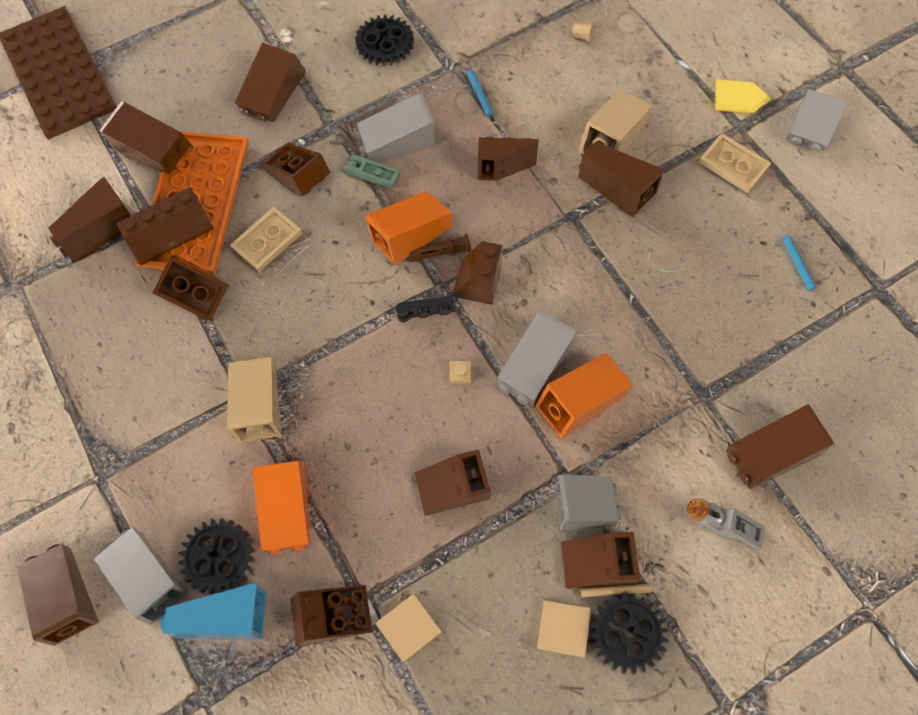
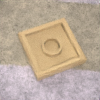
(408, 628)
(563, 629)

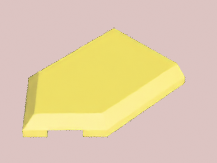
(739, 96)

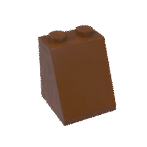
(479, 273)

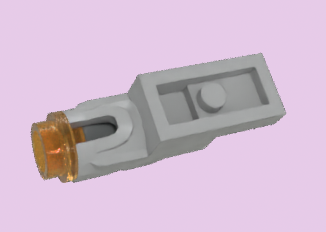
(726, 522)

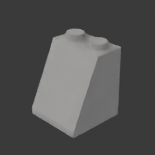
(816, 120)
(586, 502)

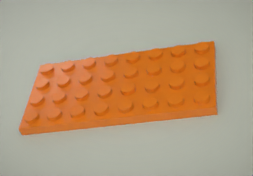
(213, 172)

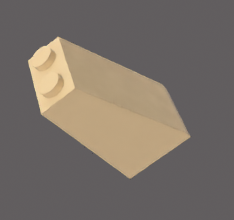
(616, 122)
(253, 400)

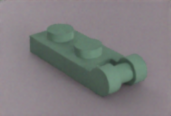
(372, 171)

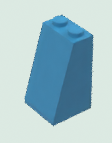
(224, 615)

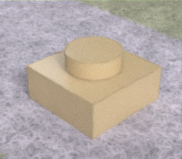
(460, 372)

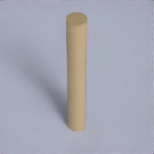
(615, 590)

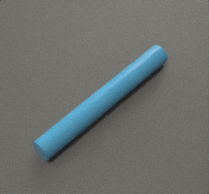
(479, 92)
(799, 263)

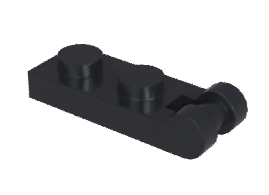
(425, 308)

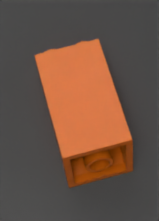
(408, 225)
(582, 394)
(282, 506)

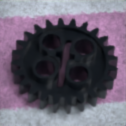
(384, 40)
(196, 555)
(620, 653)

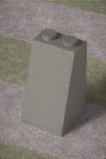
(397, 130)
(536, 358)
(140, 576)

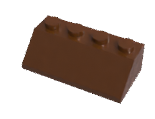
(165, 226)

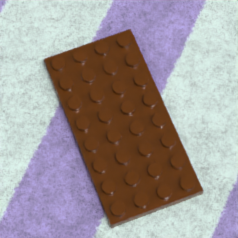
(57, 72)

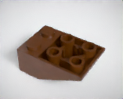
(505, 156)
(453, 483)
(600, 561)
(330, 614)

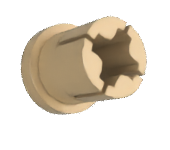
(583, 30)

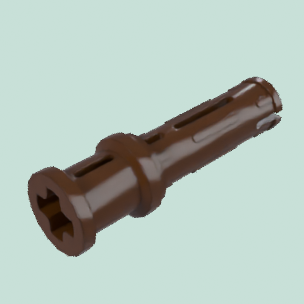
(450, 243)

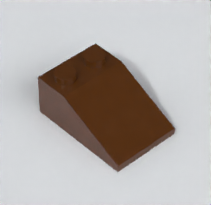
(296, 168)
(190, 287)

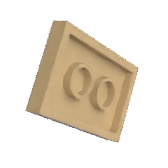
(734, 163)
(266, 239)

